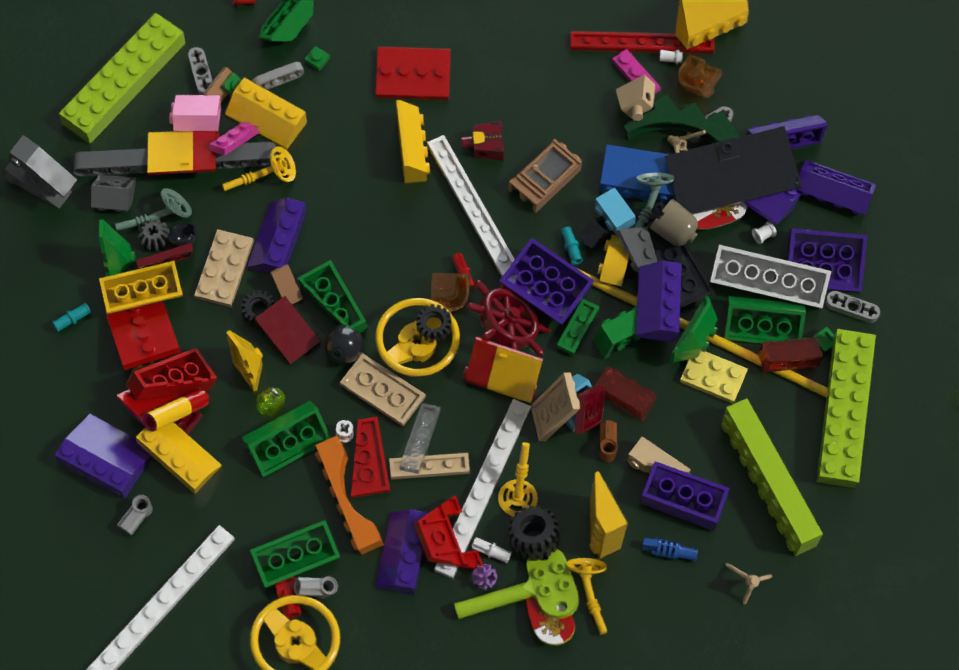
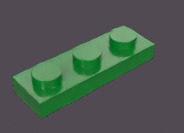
(577, 327)

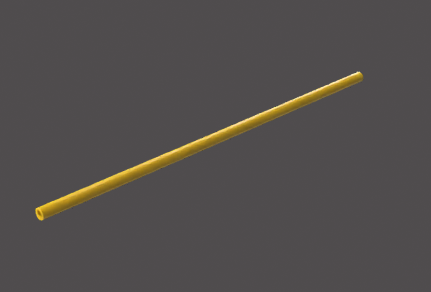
(717, 340)

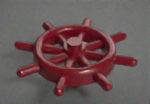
(508, 318)

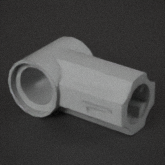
(134, 516)
(314, 587)

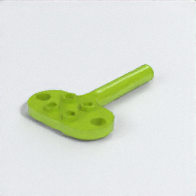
(548, 583)

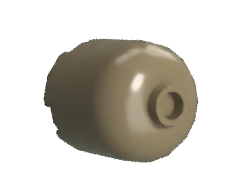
(676, 224)

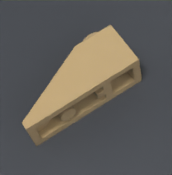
(646, 453)

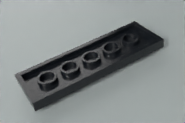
(693, 280)

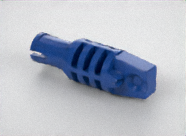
(669, 549)

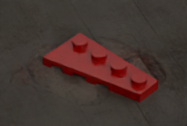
(370, 469)

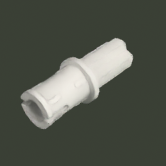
(491, 550)

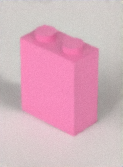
(195, 113)

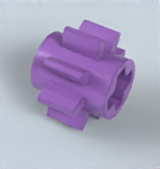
(484, 576)

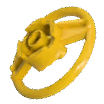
(406, 350)
(286, 631)

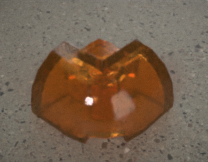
(698, 76)
(450, 290)

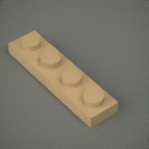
(433, 466)

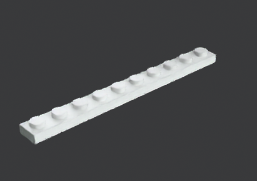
(471, 204)
(487, 480)
(163, 601)

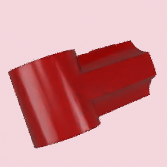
(284, 589)

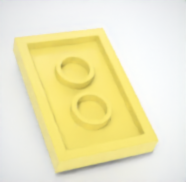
(714, 376)

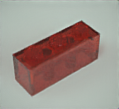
(790, 354)
(627, 393)

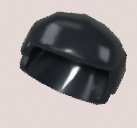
(182, 235)

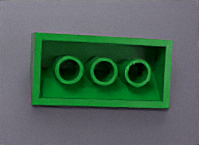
(763, 320)
(286, 438)
(294, 553)

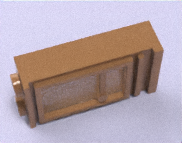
(546, 174)

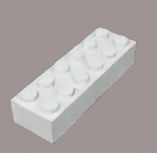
(770, 276)

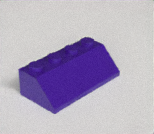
(800, 132)
(835, 187)
(775, 206)
(278, 235)
(658, 301)
(684, 496)
(401, 553)

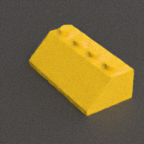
(274, 116)
(411, 142)
(140, 287)
(179, 455)

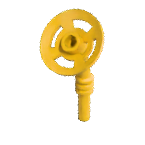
(276, 166)
(518, 492)
(586, 569)

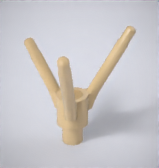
(679, 143)
(751, 581)

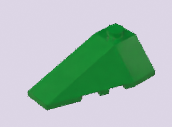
(115, 249)

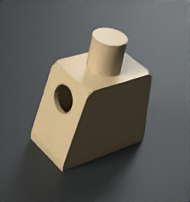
(636, 97)

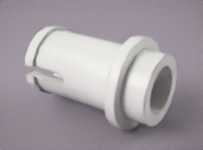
(671, 56)

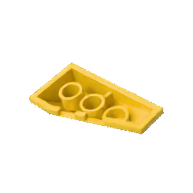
(246, 359)

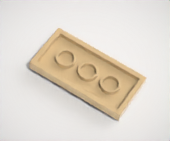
(224, 268)
(382, 389)
(555, 406)

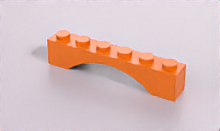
(334, 460)

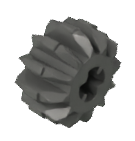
(153, 234)

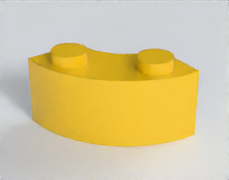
(615, 262)

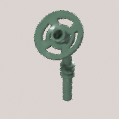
(655, 183)
(173, 205)

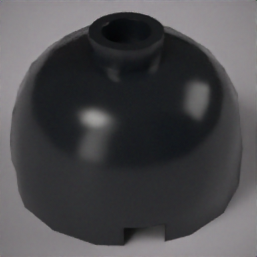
(344, 345)

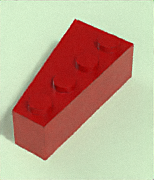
(173, 376)

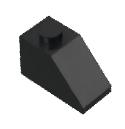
(596, 233)

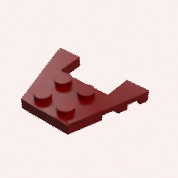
(439, 538)

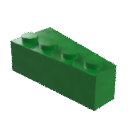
(333, 296)
(616, 333)

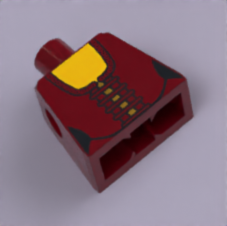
(486, 141)

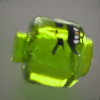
(270, 401)

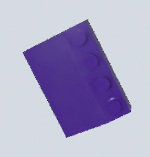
(831, 251)
(546, 281)
(103, 455)

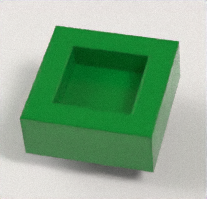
(317, 58)
(230, 83)
(825, 339)

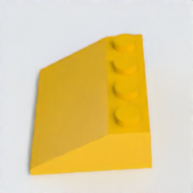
(708, 18)
(606, 520)

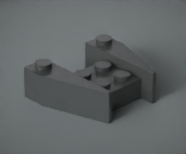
(38, 173)

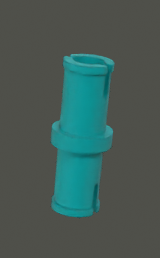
(571, 245)
(71, 317)

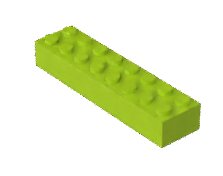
(122, 78)
(846, 408)
(771, 477)

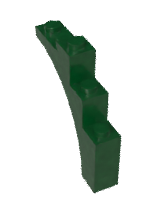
(689, 119)

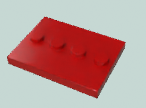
(413, 73)
(143, 334)

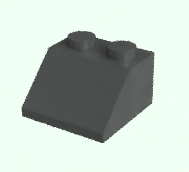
(112, 193)

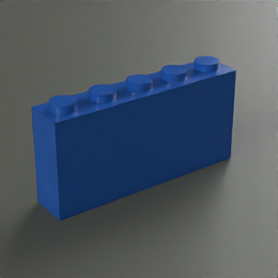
(625, 164)

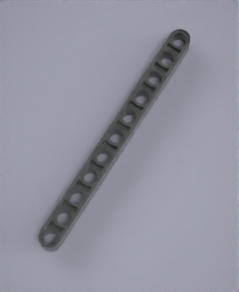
(136, 160)

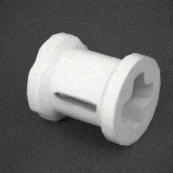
(764, 232)
(346, 426)

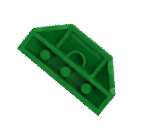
(287, 20)
(696, 333)

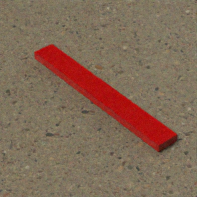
(634, 42)

